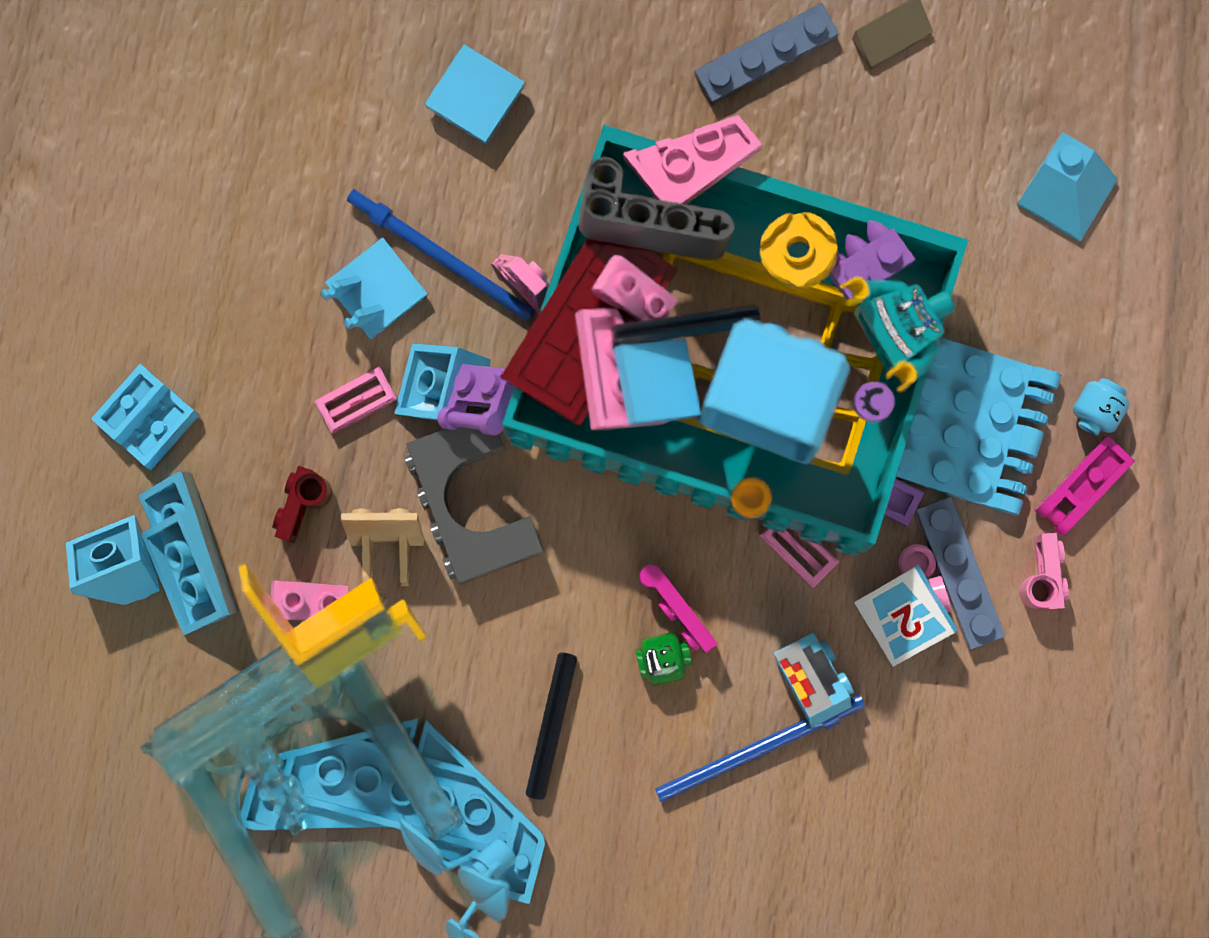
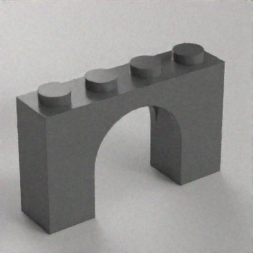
(469, 552)

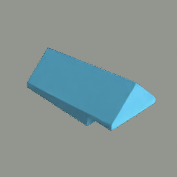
(185, 553)

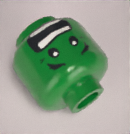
(663, 659)

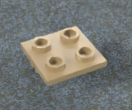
(399, 525)

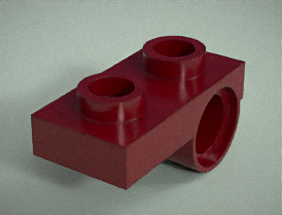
(288, 520)

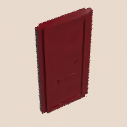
(550, 355)

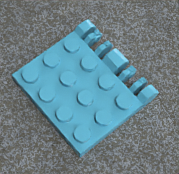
(970, 425)

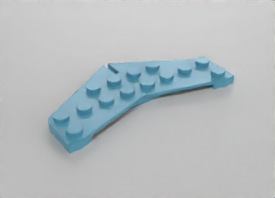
(354, 788)

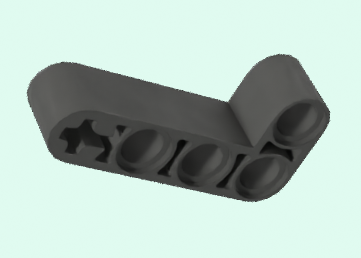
(700, 231)

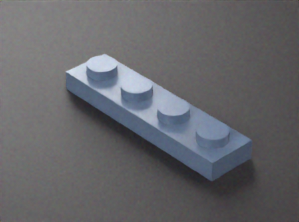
(766, 53)
(960, 573)

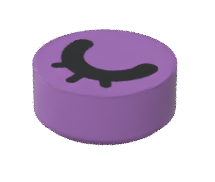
(873, 402)

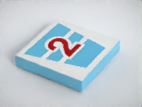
(906, 616)

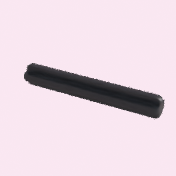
(682, 325)
(551, 726)

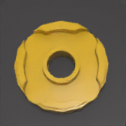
(803, 271)

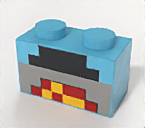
(813, 679)

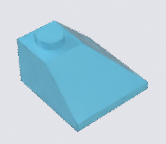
(1069, 187)
(431, 379)
(112, 564)

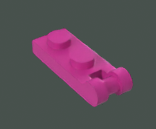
(1085, 484)
(675, 607)

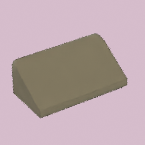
(892, 32)

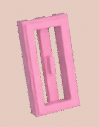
(337, 426)
(794, 564)

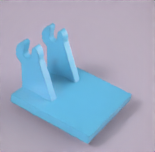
(375, 289)

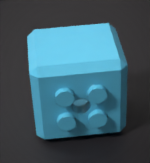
(775, 390)

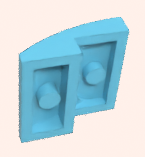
(145, 417)

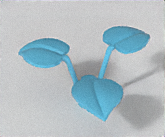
(478, 880)

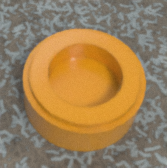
(751, 497)

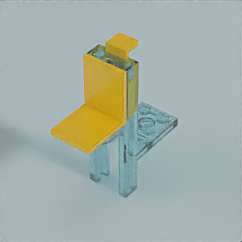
(304, 662)

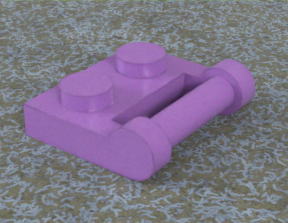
(481, 388)

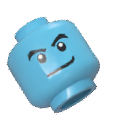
(1101, 406)

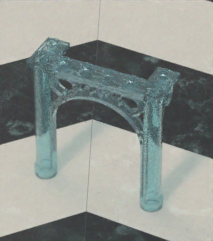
(224, 820)

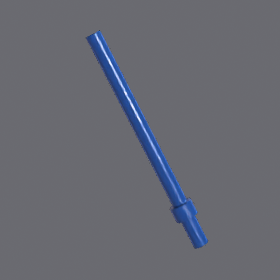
(382, 217)
(751, 752)

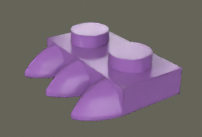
(873, 261)

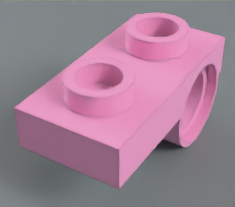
(632, 291)
(1048, 556)
(302, 599)

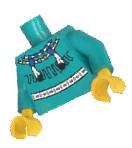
(900, 324)

